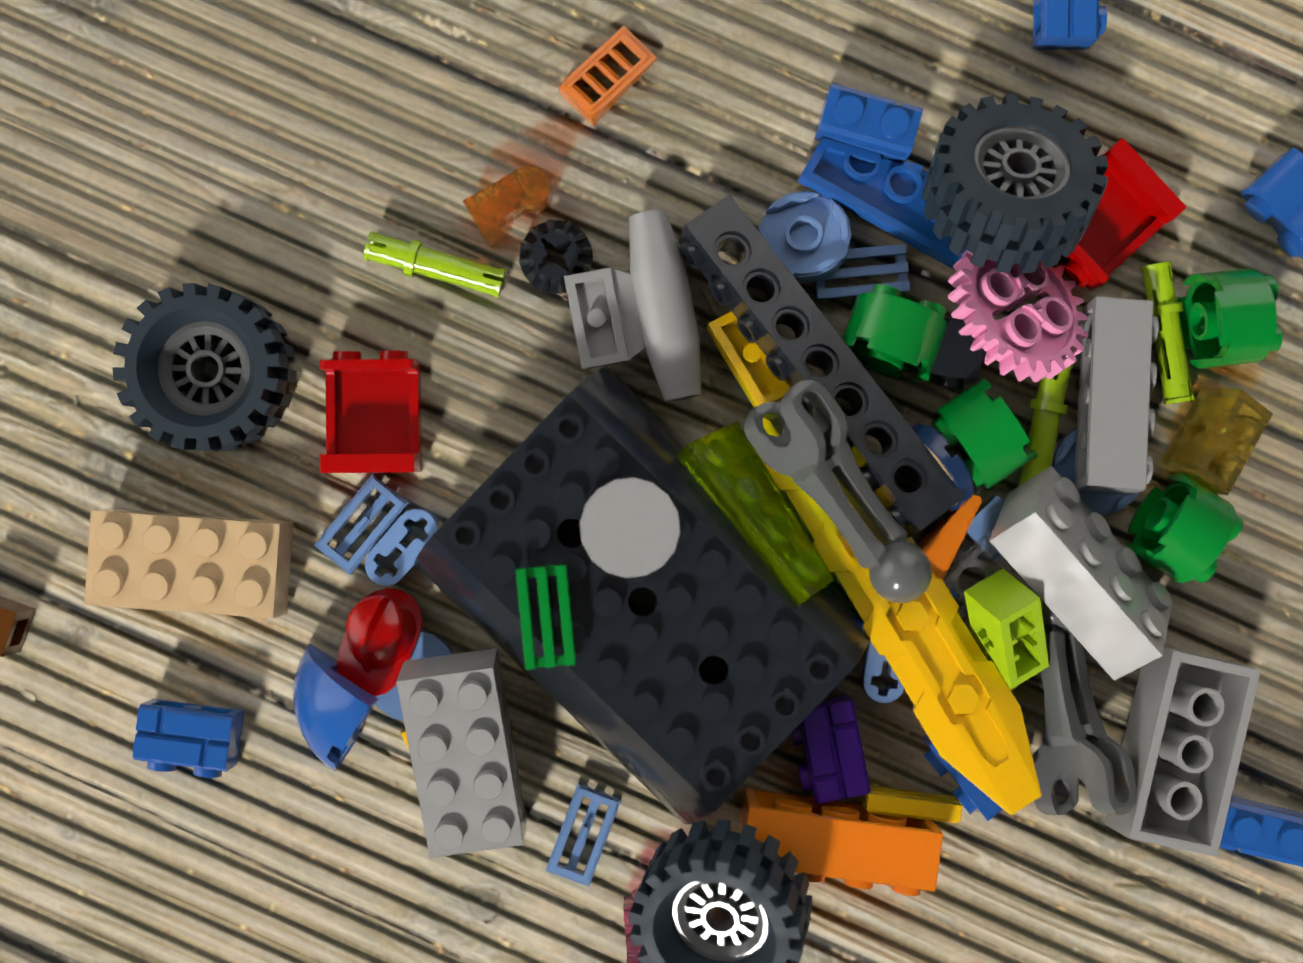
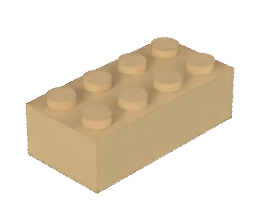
(188, 563)

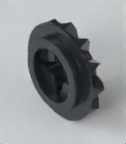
(559, 234)

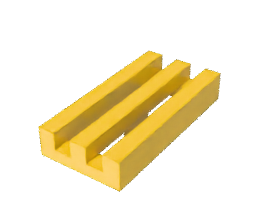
(912, 804)

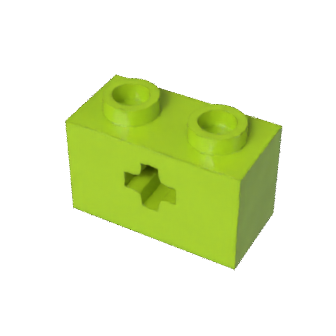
(1008, 626)

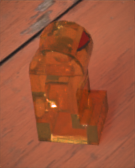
(507, 199)

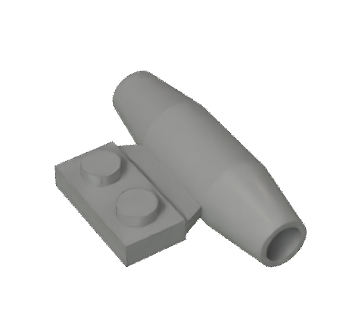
(648, 310)

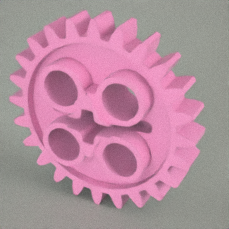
(1032, 339)

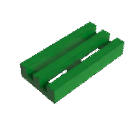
(549, 659)

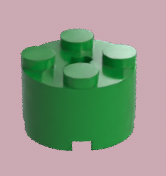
(1230, 317)
(895, 333)
(984, 434)
(1183, 529)

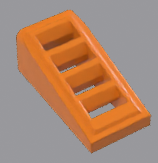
(571, 90)
(947, 535)

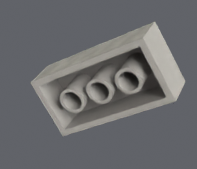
(1083, 573)
(1186, 749)
(462, 752)

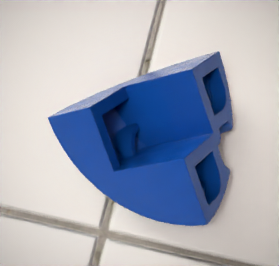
(328, 707)

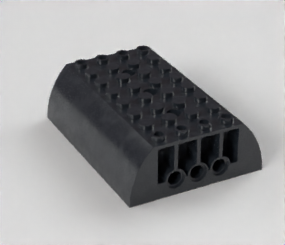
(634, 672)

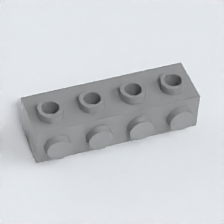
(1115, 396)

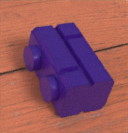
(832, 751)

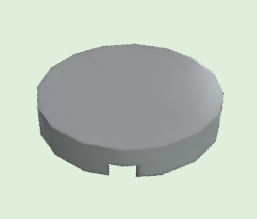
(630, 527)

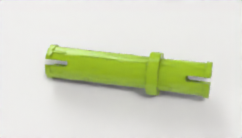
(420, 260)
(1170, 342)
(1045, 423)

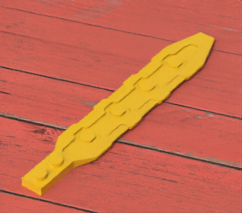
(925, 641)

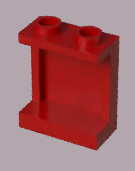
(1126, 217)
(372, 413)

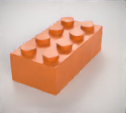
(847, 841)

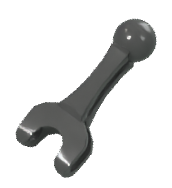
(823, 466)
(1074, 735)

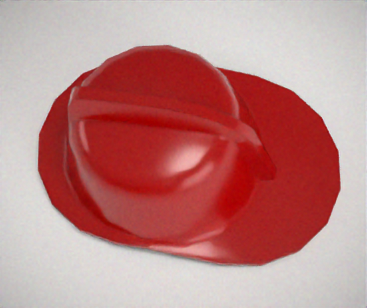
(379, 639)

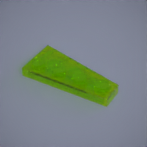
(752, 502)

